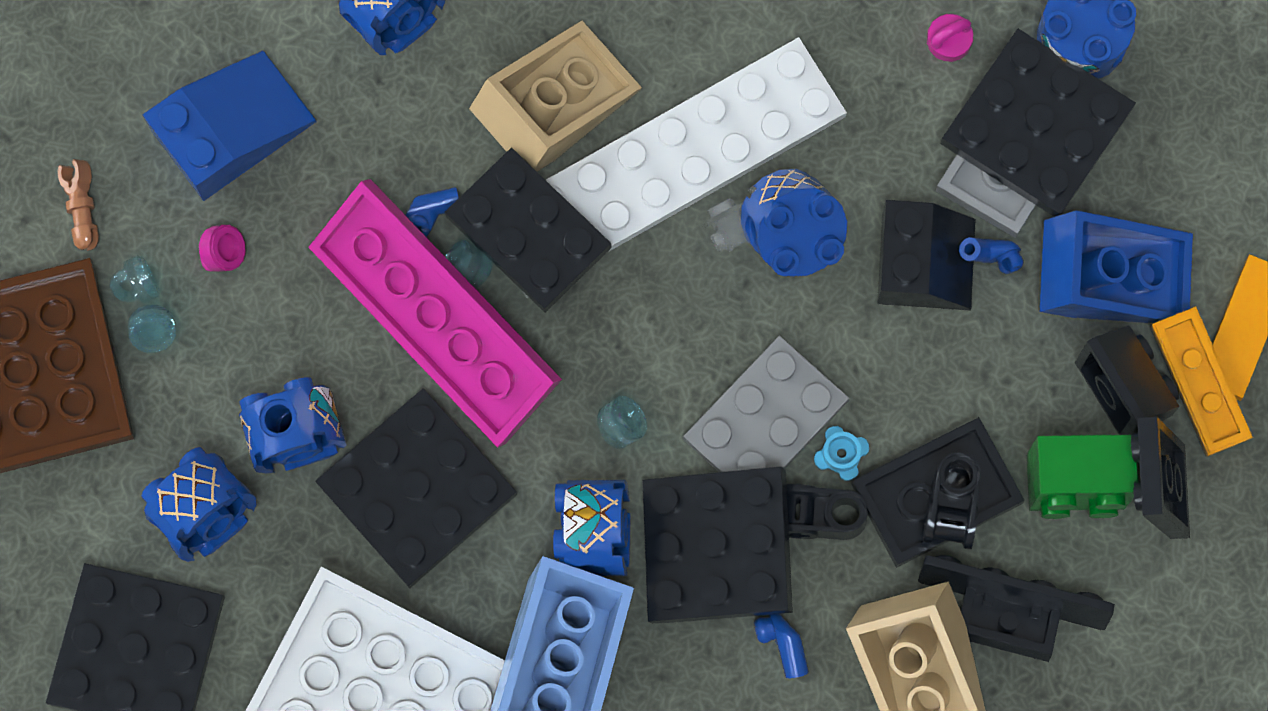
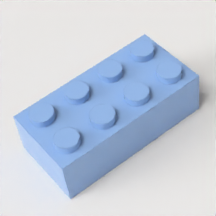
(563, 641)

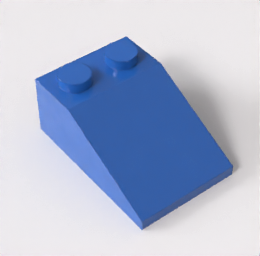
(228, 122)
(1114, 269)

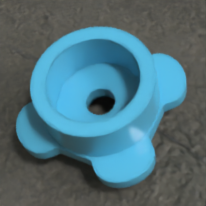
(853, 446)

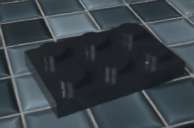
(528, 230)
(1163, 483)
(902, 488)

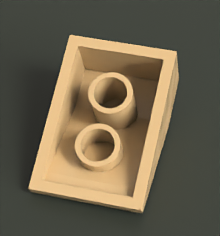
(553, 96)
(917, 652)

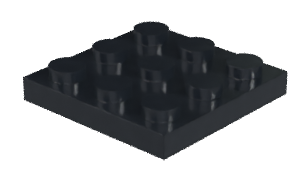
(1037, 123)
(416, 488)
(717, 545)
(134, 644)

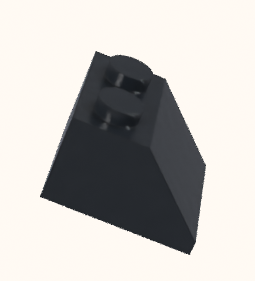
(922, 256)
(1126, 380)

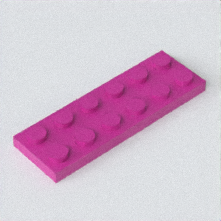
(434, 313)

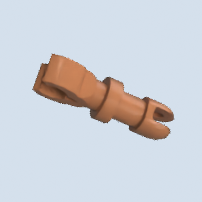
(80, 205)

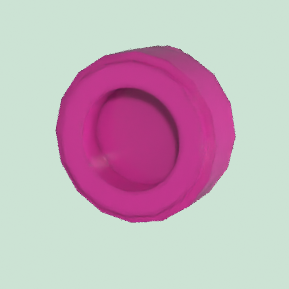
(950, 37)
(221, 248)

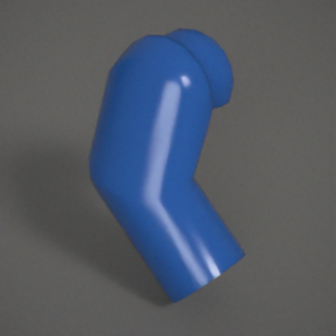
(427, 207)
(989, 251)
(788, 642)

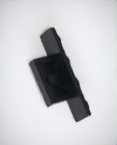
(1013, 611)

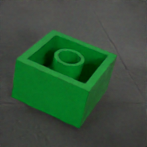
(1080, 475)

